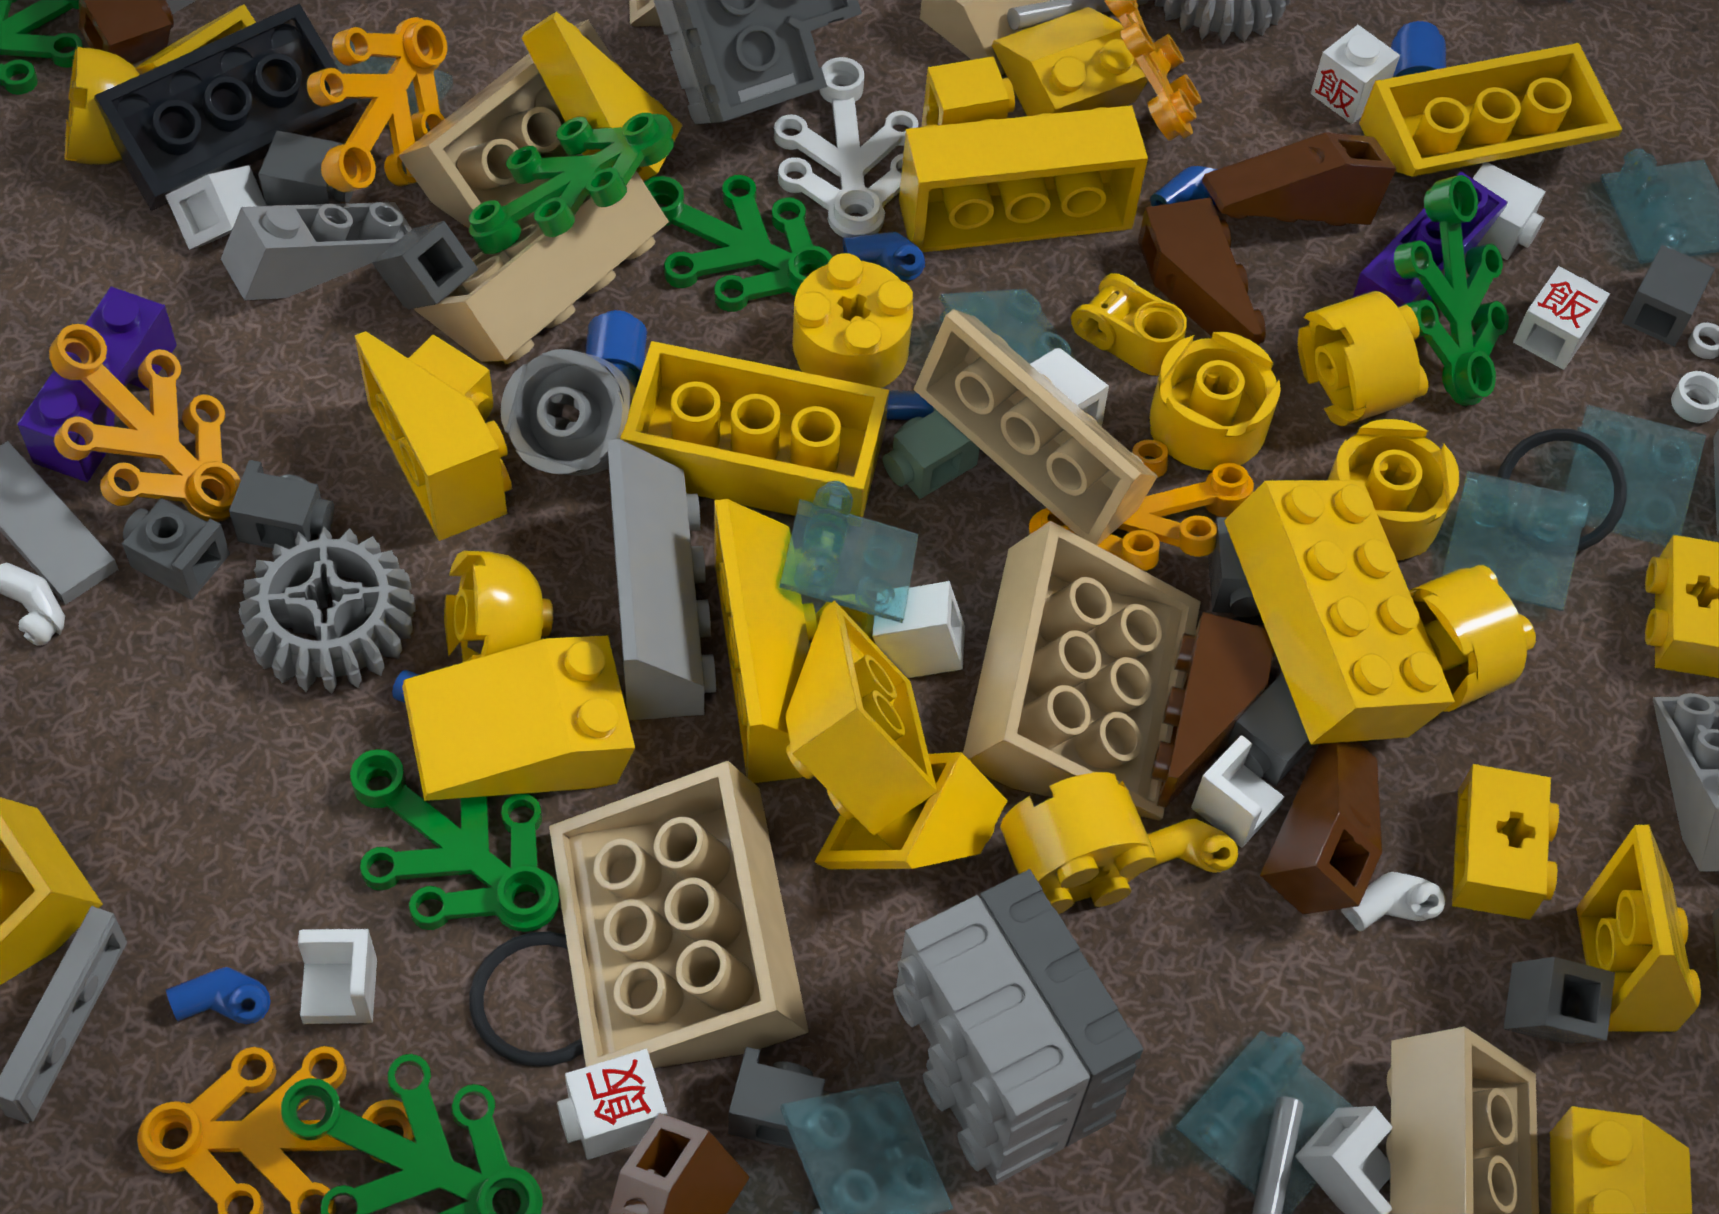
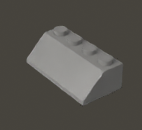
(657, 586)

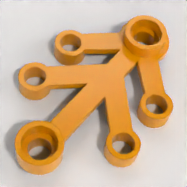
(418, 51)
(1174, 100)
(149, 433)
(1220, 494)
(258, 1136)

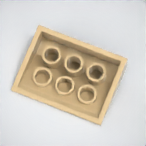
(1077, 668)
(677, 923)

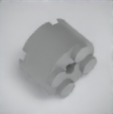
(535, 405)

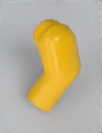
(1195, 844)

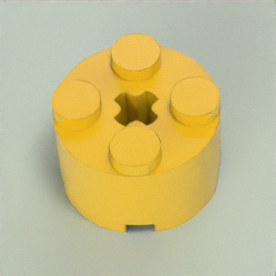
(853, 322)
(1363, 356)
(1214, 400)
(1405, 478)
(1474, 627)
(1080, 841)

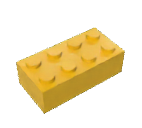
(1021, 178)
(756, 428)
(1337, 611)

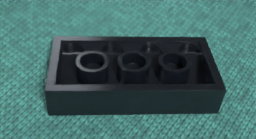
(220, 104)

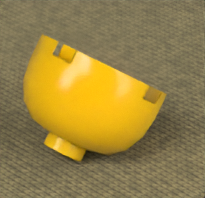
(86, 130)
(494, 604)

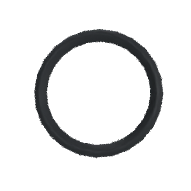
(1601, 450)
(478, 1015)

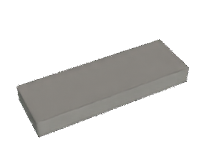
(48, 531)
(60, 1015)

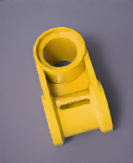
(1132, 324)

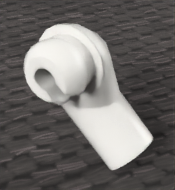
(35, 594)
(1399, 897)

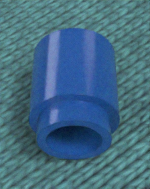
(1419, 48)
(619, 340)

